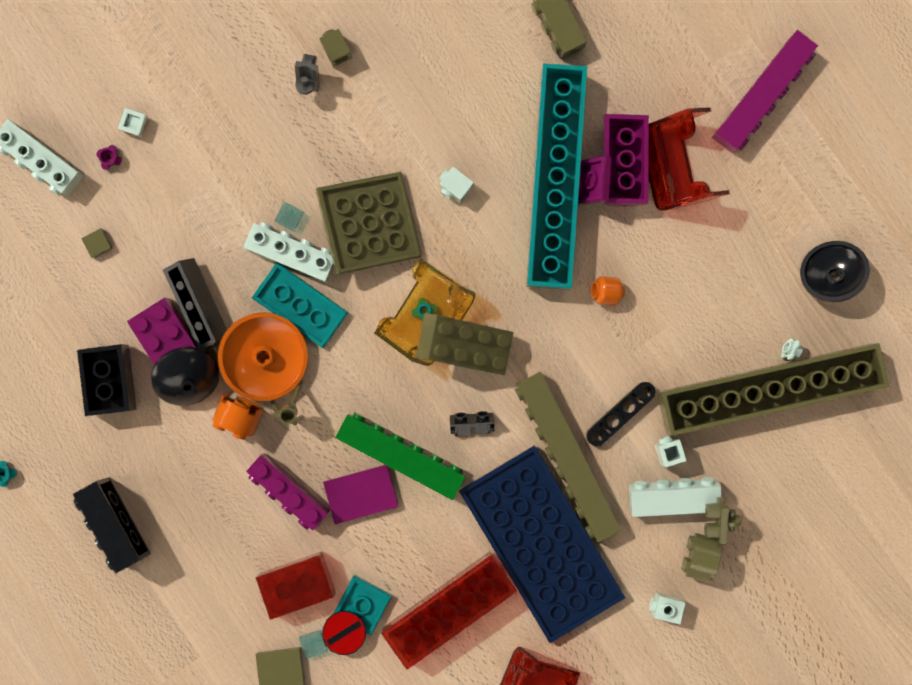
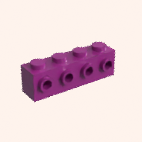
(288, 491)

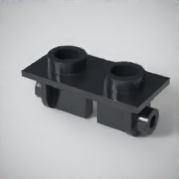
(482, 421)

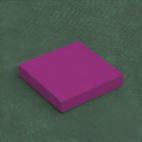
(594, 180)

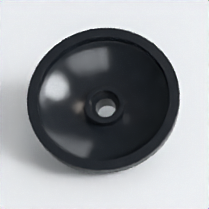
(832, 260)
(184, 367)

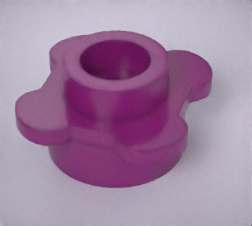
(111, 151)

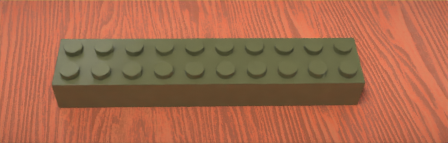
(773, 389)

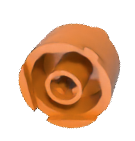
(237, 416)

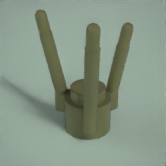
(289, 411)

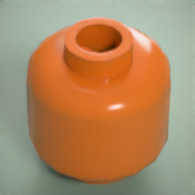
(607, 290)

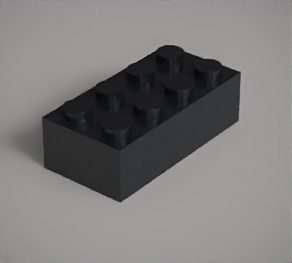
(111, 524)

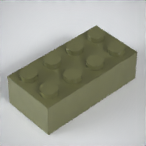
(464, 344)

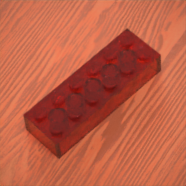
(448, 610)

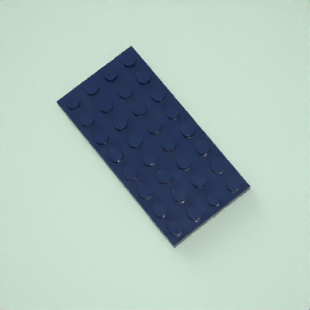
(542, 544)

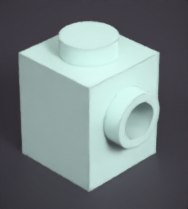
(454, 184)
(669, 451)
(667, 608)

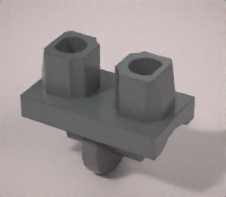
(307, 75)

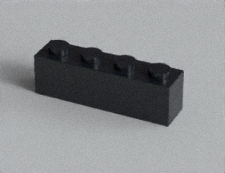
(195, 302)

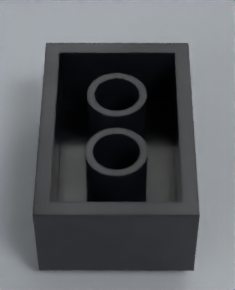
(106, 379)

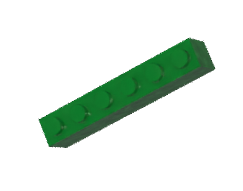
(400, 456)

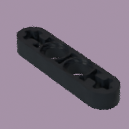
(618, 411)

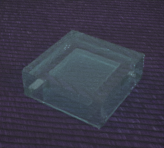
(289, 216)
(313, 644)

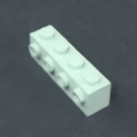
(38, 158)
(290, 252)
(672, 497)

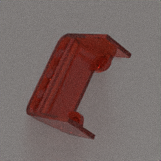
(669, 163)

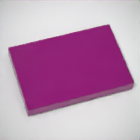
(360, 494)

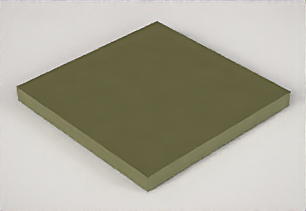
(368, 223)

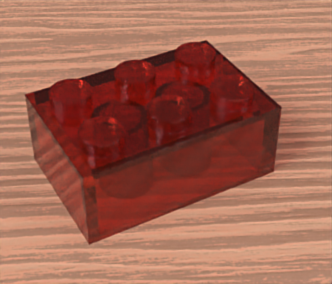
(295, 585)

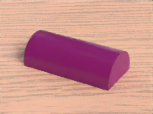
(628, 145)

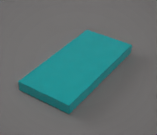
(300, 304)

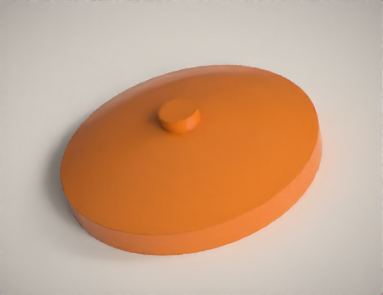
(262, 356)

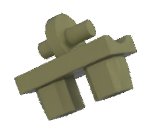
(723, 520)

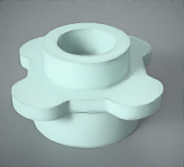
(791, 349)

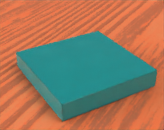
(365, 600)

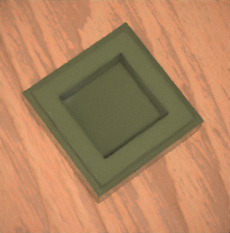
(96, 243)

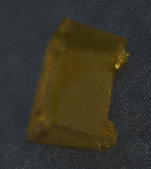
(434, 288)

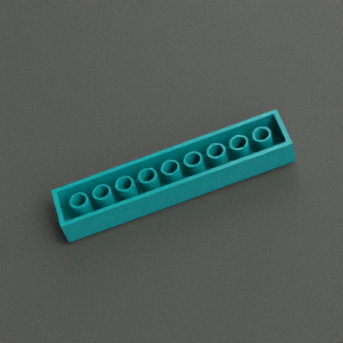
(556, 176)

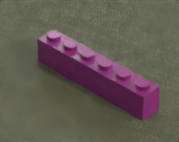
(764, 92)

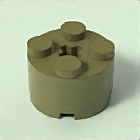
(702, 558)

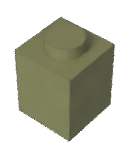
(335, 47)

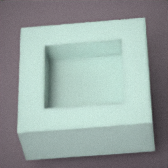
(132, 122)

